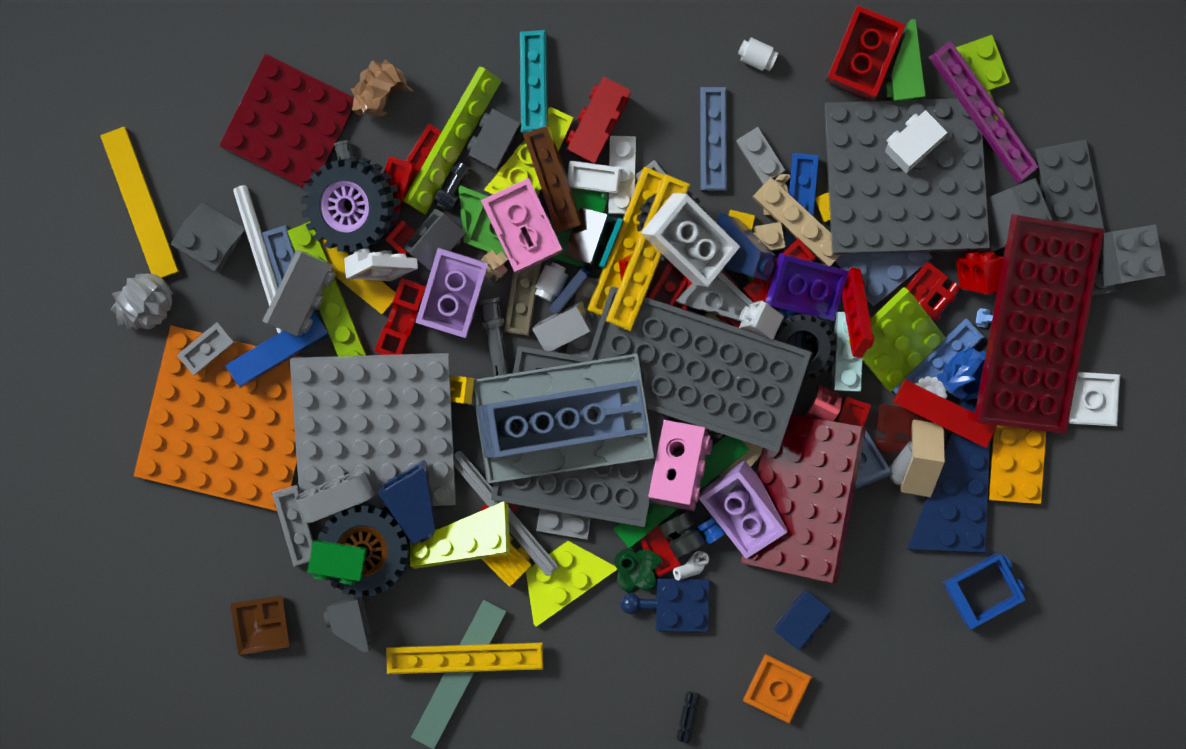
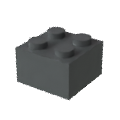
(1131, 255)

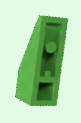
(906, 74)

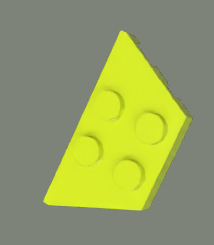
(576, 573)

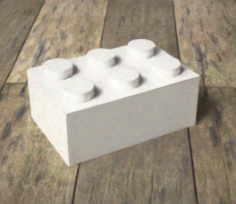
(690, 239)

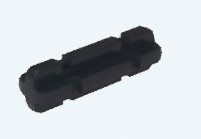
(688, 717)

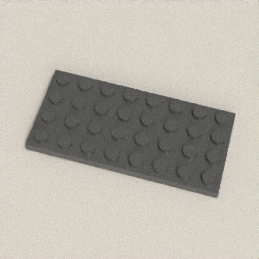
(708, 370)

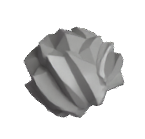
(142, 302)

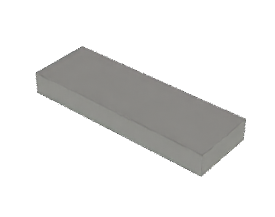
(293, 524)

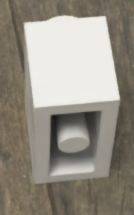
(915, 141)

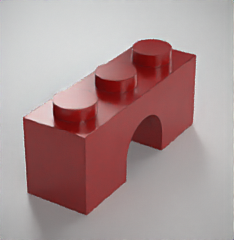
(402, 318)

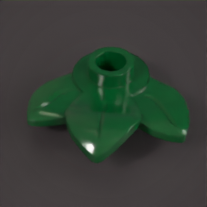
(640, 572)

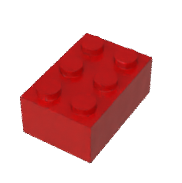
(865, 53)

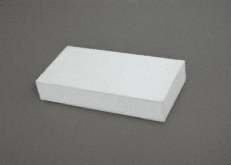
(594, 177)

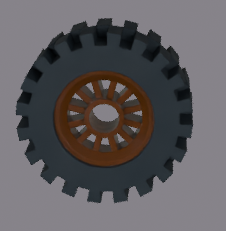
(393, 546)

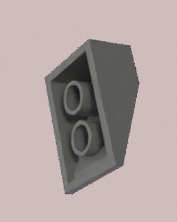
(1019, 200)

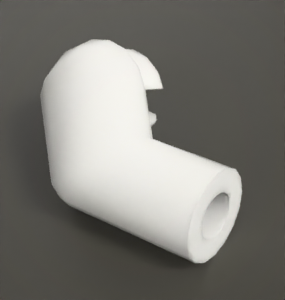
(693, 566)

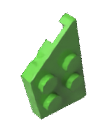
(476, 222)

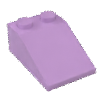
(452, 293)
(743, 509)

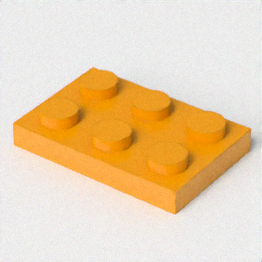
(1016, 465)

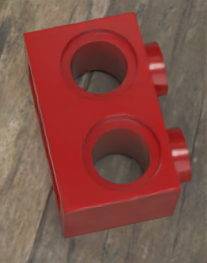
(979, 271)

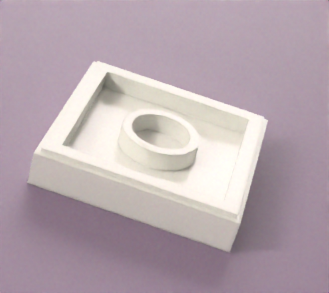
(1095, 399)

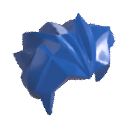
(963, 374)

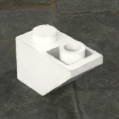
(760, 319)

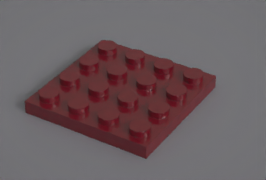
(287, 121)

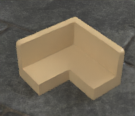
(926, 458)

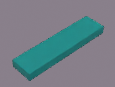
(533, 80)

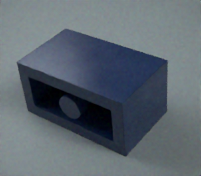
(802, 619)

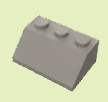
(300, 293)

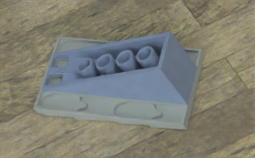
(562, 418)

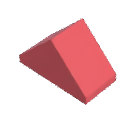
(825, 404)

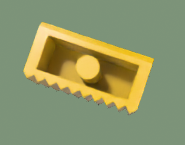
(510, 566)

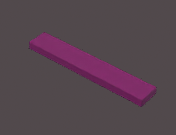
(981, 109)

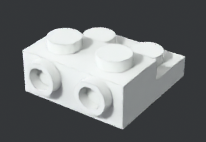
(378, 265)

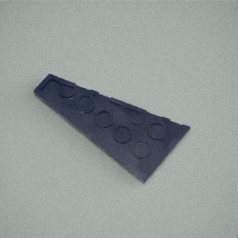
(957, 508)

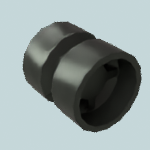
(681, 534)

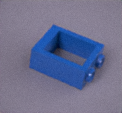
(960, 602)

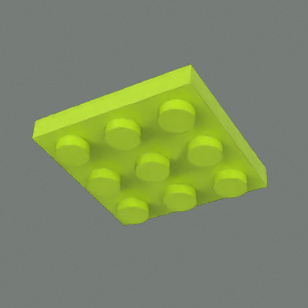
(901, 339)

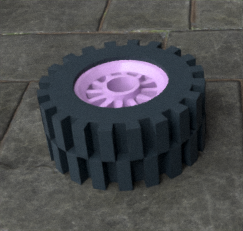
(377, 199)

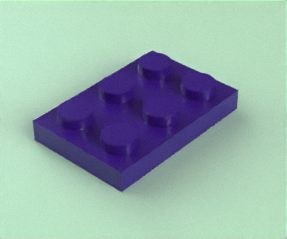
(806, 287)

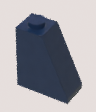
(753, 255)
(411, 502)

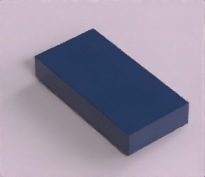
(571, 289)

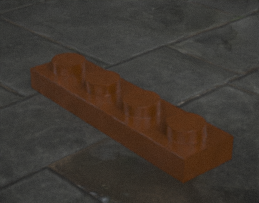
(552, 178)

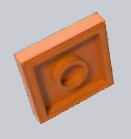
(777, 688)

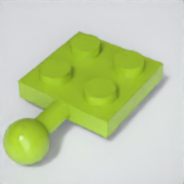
(986, 64)

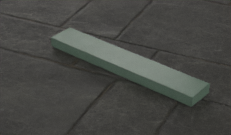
(454, 683)

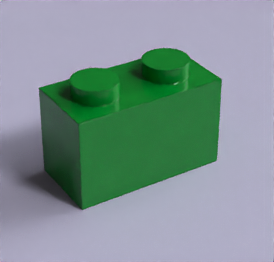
(337, 561)

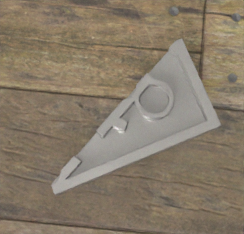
(718, 298)

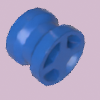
(711, 530)

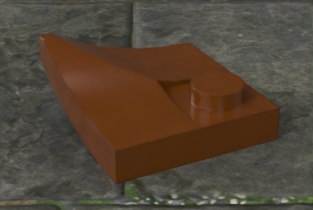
(260, 625)

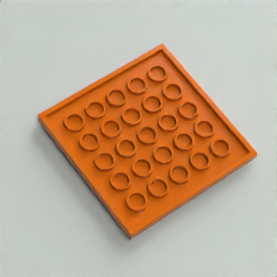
(219, 436)

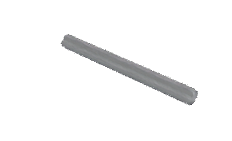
(516, 527)

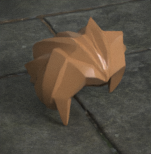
(376, 86)

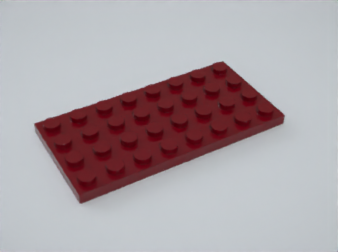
(1038, 324)

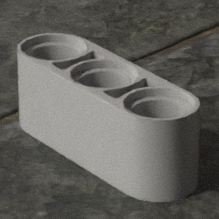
(334, 496)

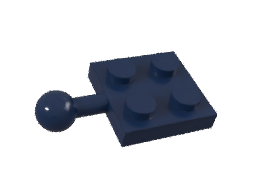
(678, 604)

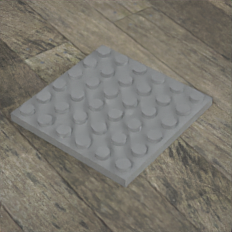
(374, 418)

